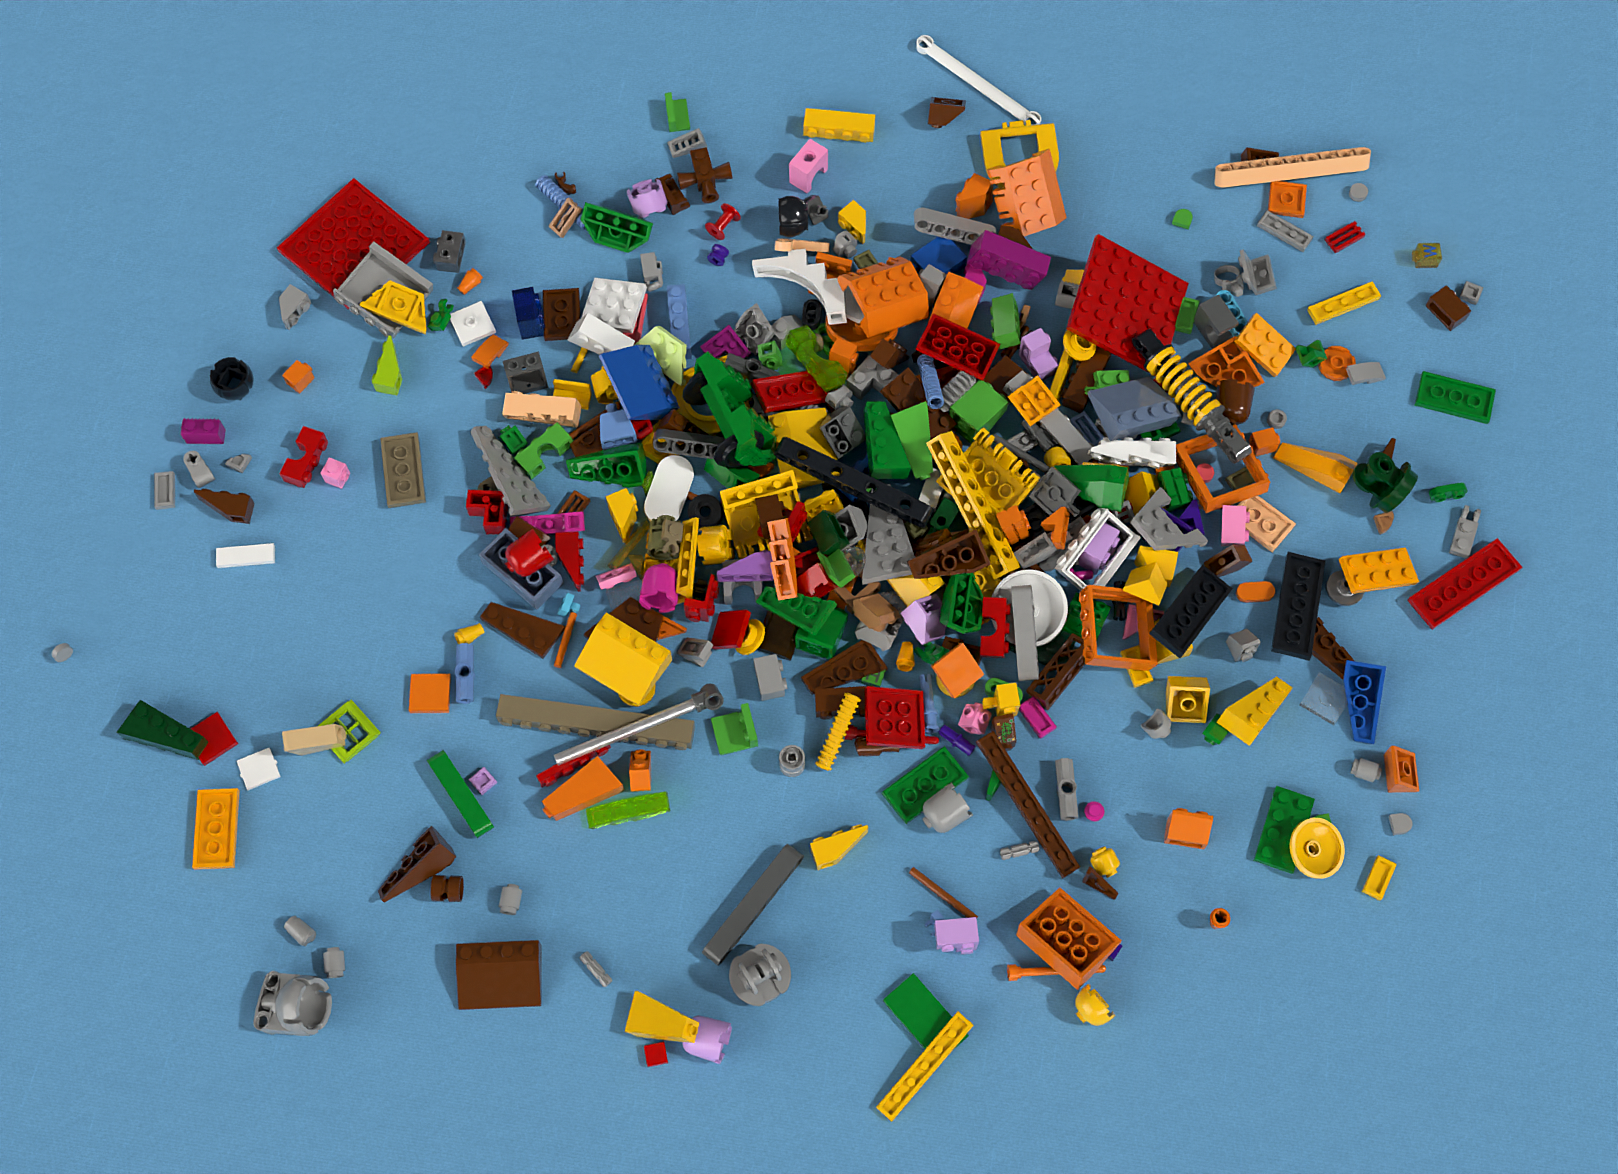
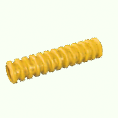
(838, 731)

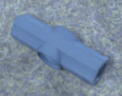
(464, 662)

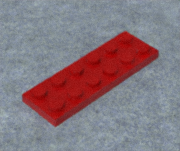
(1464, 584)

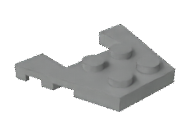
(1159, 528)

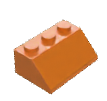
(957, 299)

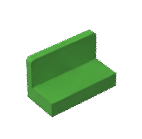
(677, 113)
(837, 567)

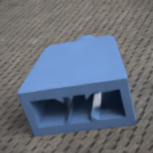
(616, 428)

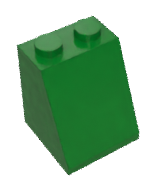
(827, 639)

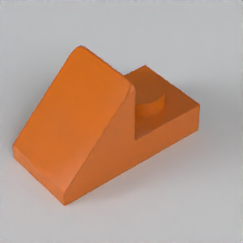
(1058, 525)

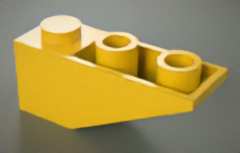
(832, 849)

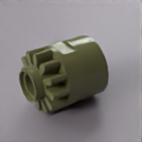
(655, 543)

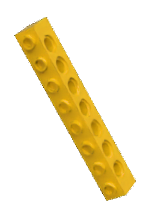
(972, 503)

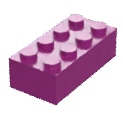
(1008, 260)

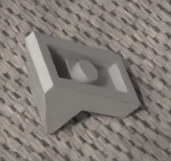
(696, 650)

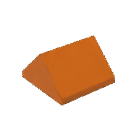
(1400, 770)

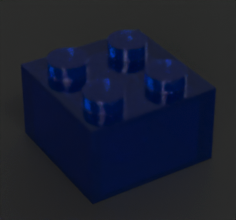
(528, 312)

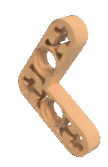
(783, 244)

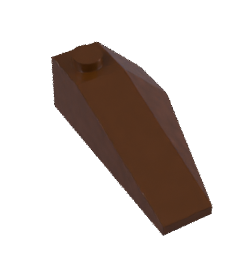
(427, 859)

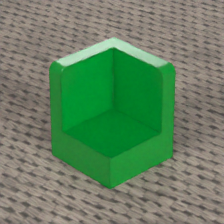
(1312, 354)

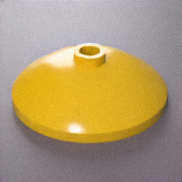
(1325, 845)

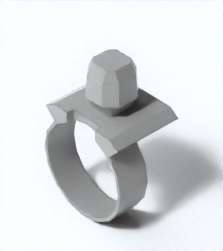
(1234, 287)

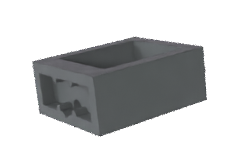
(533, 374)

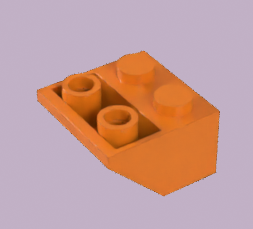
(975, 197)
(1188, 828)

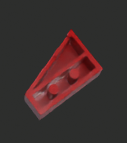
(815, 582)

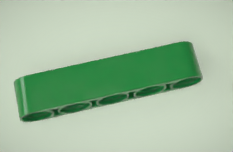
(460, 793)

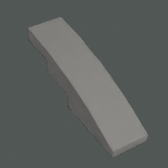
(1042, 547)

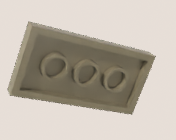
(403, 470)

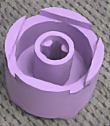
(647, 198)

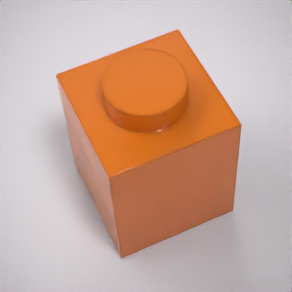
(298, 376)
(1264, 441)

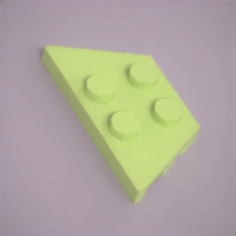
(668, 351)

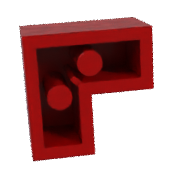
(491, 507)

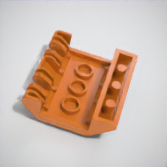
(1029, 193)
(888, 295)

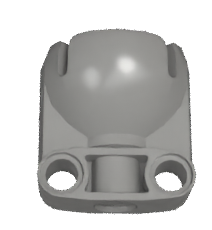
(292, 1004)

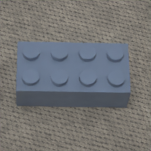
(533, 588)

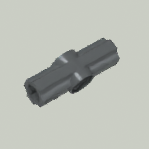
(749, 368)

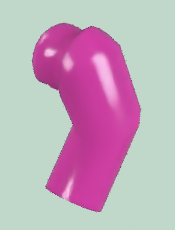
(1083, 575)

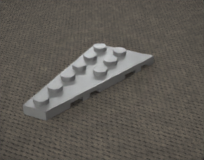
(508, 476)
(886, 547)

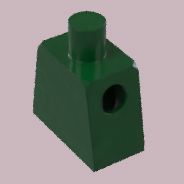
(947, 510)

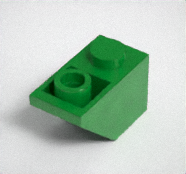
(1214, 732)

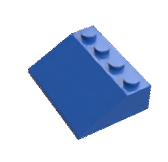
(639, 382)

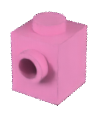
(335, 473)

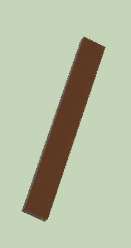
(1027, 804)

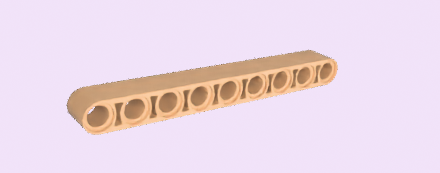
(1292, 167)

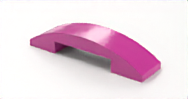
(556, 522)

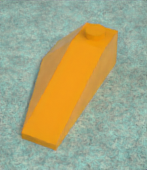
(1322, 466)

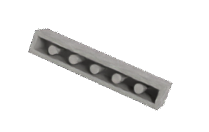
(1057, 427)

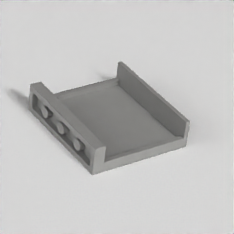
(371, 275)

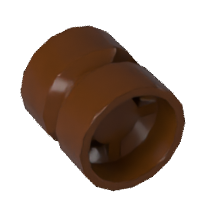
(447, 888)

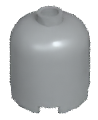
(945, 810)

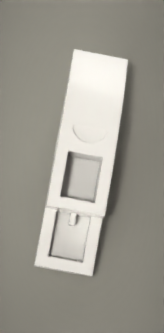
(1120, 451)

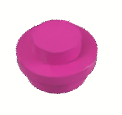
(1094, 811)

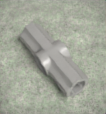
(1065, 777)

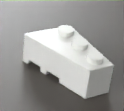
(598, 336)

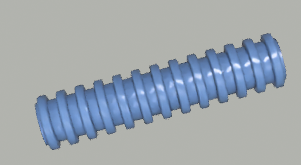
(556, 195)
(930, 381)

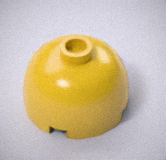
(1092, 1007)

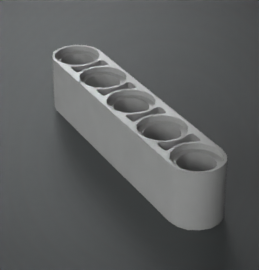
(949, 226)
(1025, 632)

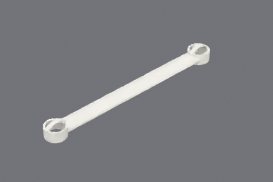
(976, 81)

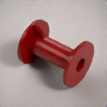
(729, 214)

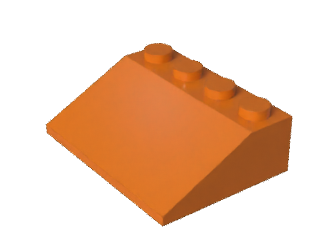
(1068, 938)

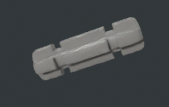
(1019, 850)
(595, 969)

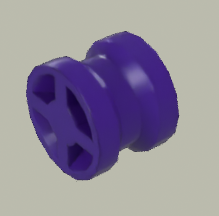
(718, 255)

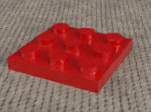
(894, 718)

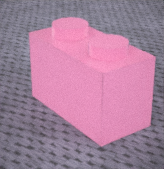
(1234, 525)

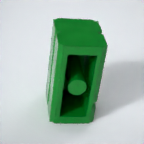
(1174, 484)

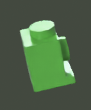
(770, 360)

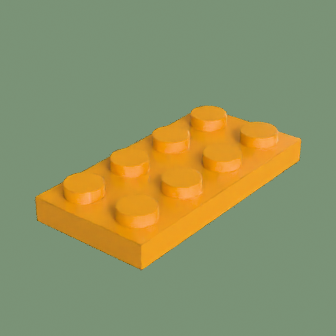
(1378, 570)
(216, 829)

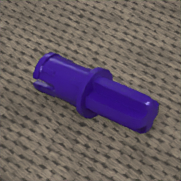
(956, 740)

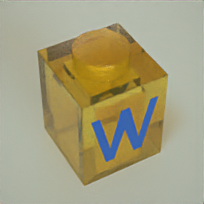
(1427, 255)

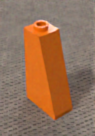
(582, 790)

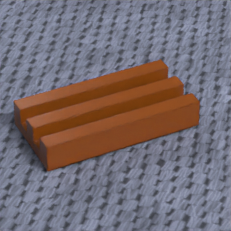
(571, 498)

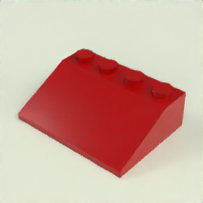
(957, 347)

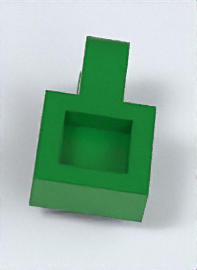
(440, 319)

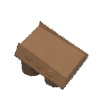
(875, 611)

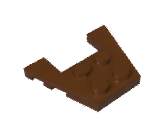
(637, 617)

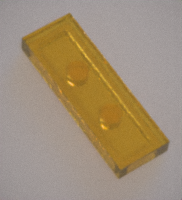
(629, 545)

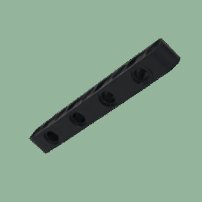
(853, 482)

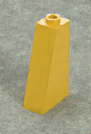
(658, 1021)

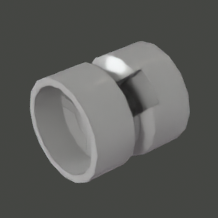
(792, 760)

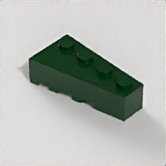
(158, 730)

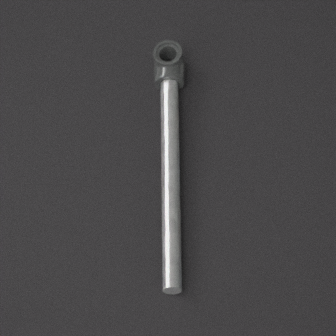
(698, 702)

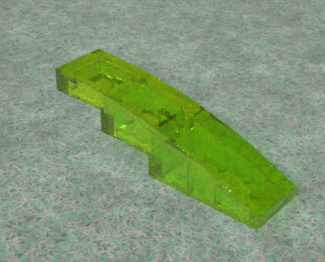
(628, 809)

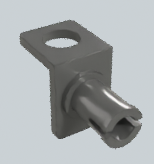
(816, 210)

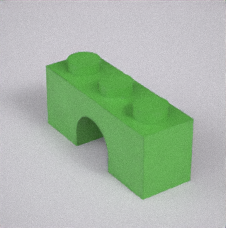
(553, 439)

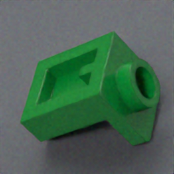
(512, 439)

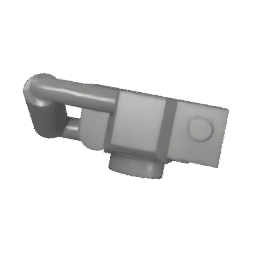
(651, 272)

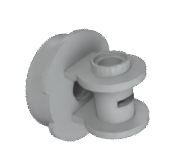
(760, 975)

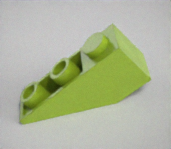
(388, 373)

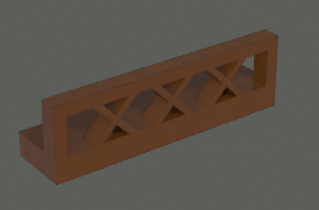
(1063, 677)

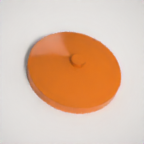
(854, 334)

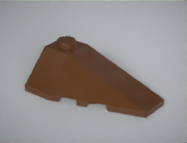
(952, 556)

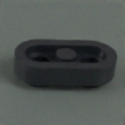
(812, 314)

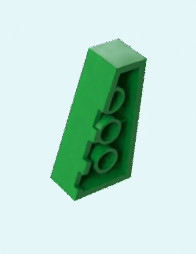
(883, 444)

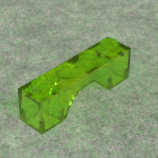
(827, 373)

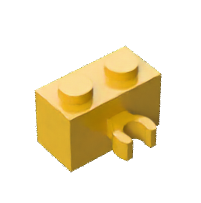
(1004, 700)

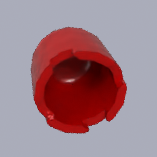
(526, 555)

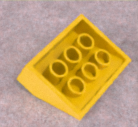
(803, 428)
(623, 659)

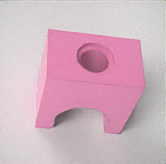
(806, 164)

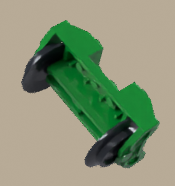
(746, 434)

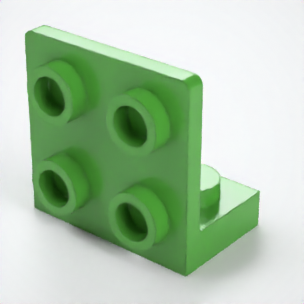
(735, 731)

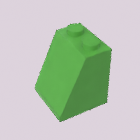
(978, 409)

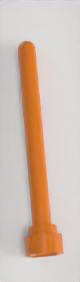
(1016, 972)

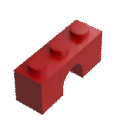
(300, 471)
(997, 610)

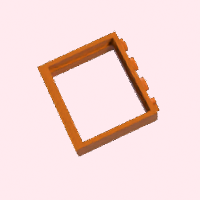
(1200, 489)
(1145, 624)

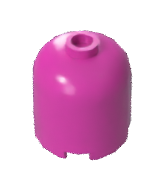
(659, 588)

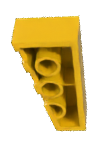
(1252, 712)

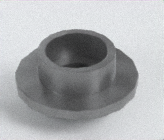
(1340, 593)

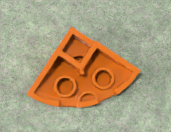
(1225, 363)

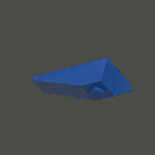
(1363, 693)

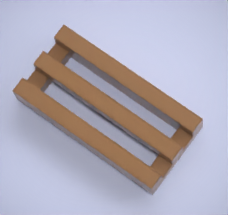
(568, 218)

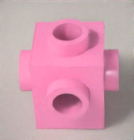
(975, 718)

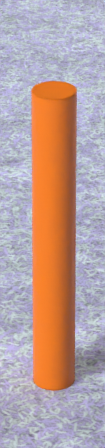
(565, 639)

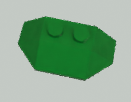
(615, 227)
(962, 604)

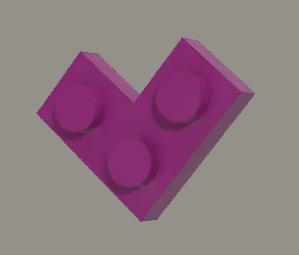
(727, 342)

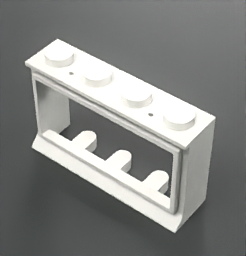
(1087, 533)

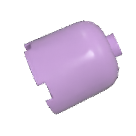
(710, 1039)

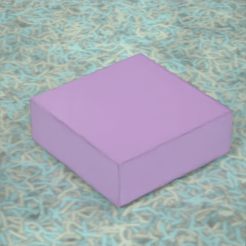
(482, 781)

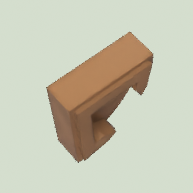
(1024, 314)
(1383, 521)

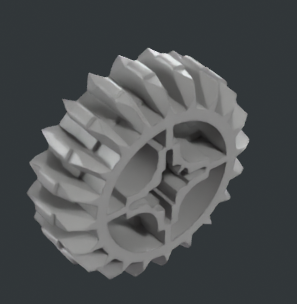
(956, 388)

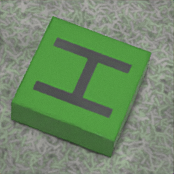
(874, 679)

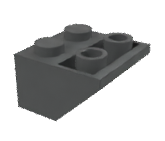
(842, 431)

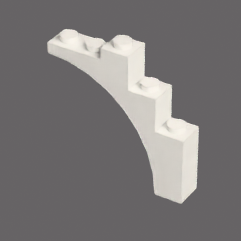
(811, 276)

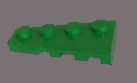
(801, 611)

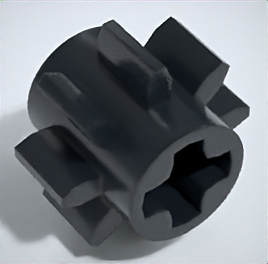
(700, 590)

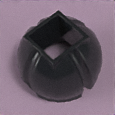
(792, 216)
(227, 369)

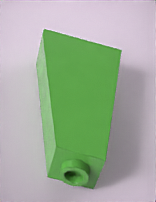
(914, 433)

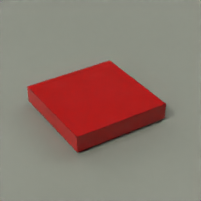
(730, 629)
(218, 736)

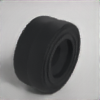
(706, 500)

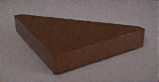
(1098, 883)

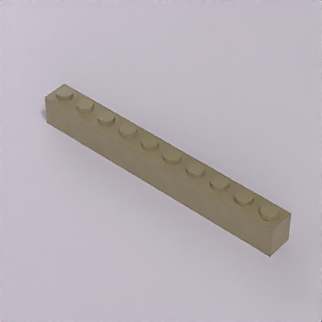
(590, 721)

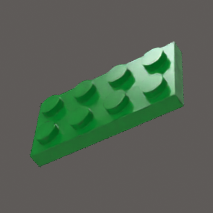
(1284, 814)

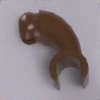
(568, 189)

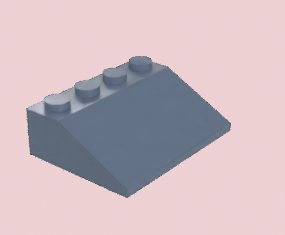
(1133, 408)

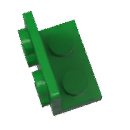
(1074, 623)

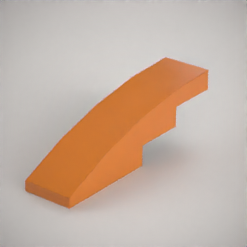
(783, 559)

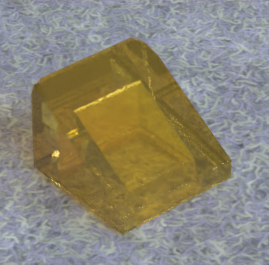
(638, 564)

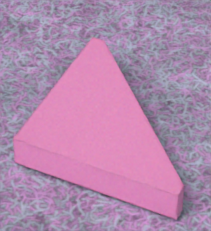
(1131, 624)

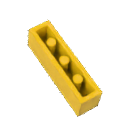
(839, 125)

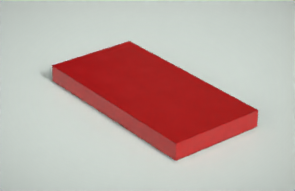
(788, 391)

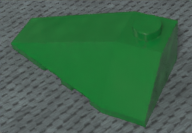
(1099, 483)

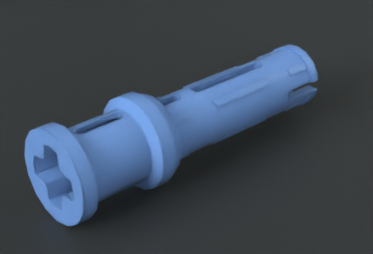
(929, 711)

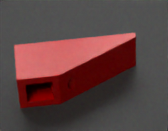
(568, 552)

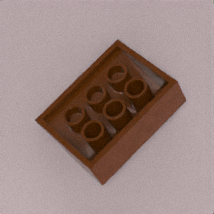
(499, 974)

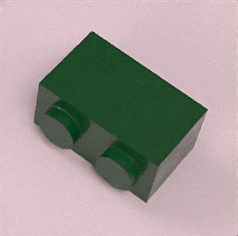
(827, 532)

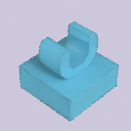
(567, 605)

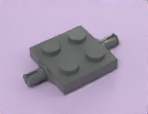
(1055, 491)

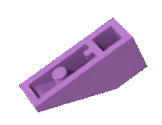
(751, 568)

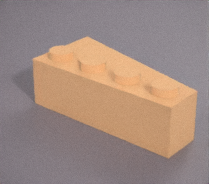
(542, 409)

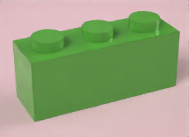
(1005, 321)

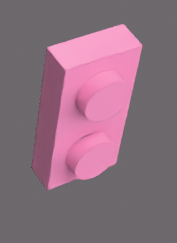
(622, 574)

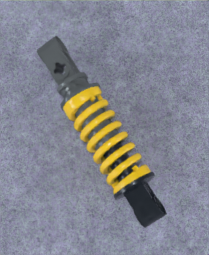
(1191, 397)

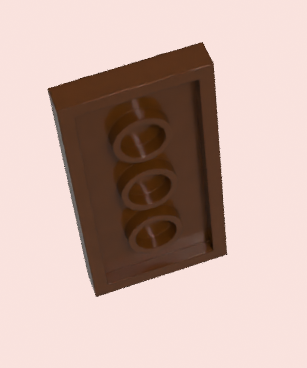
(907, 392)

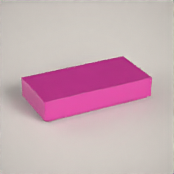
(1037, 717)

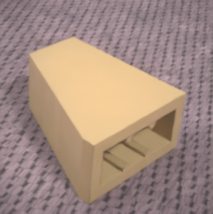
(313, 739)

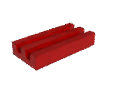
(1357, 230)

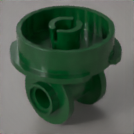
(1384, 481)

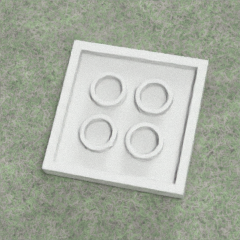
(616, 302)

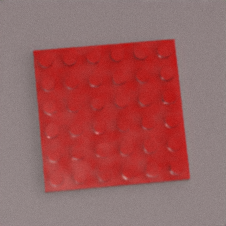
(340, 236)
(1123, 298)

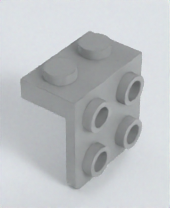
(1257, 273)

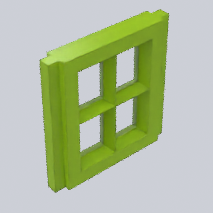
(362, 720)

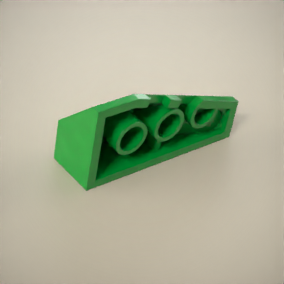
(617, 465)

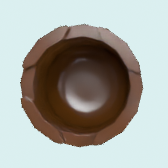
(1236, 399)

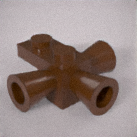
(704, 175)

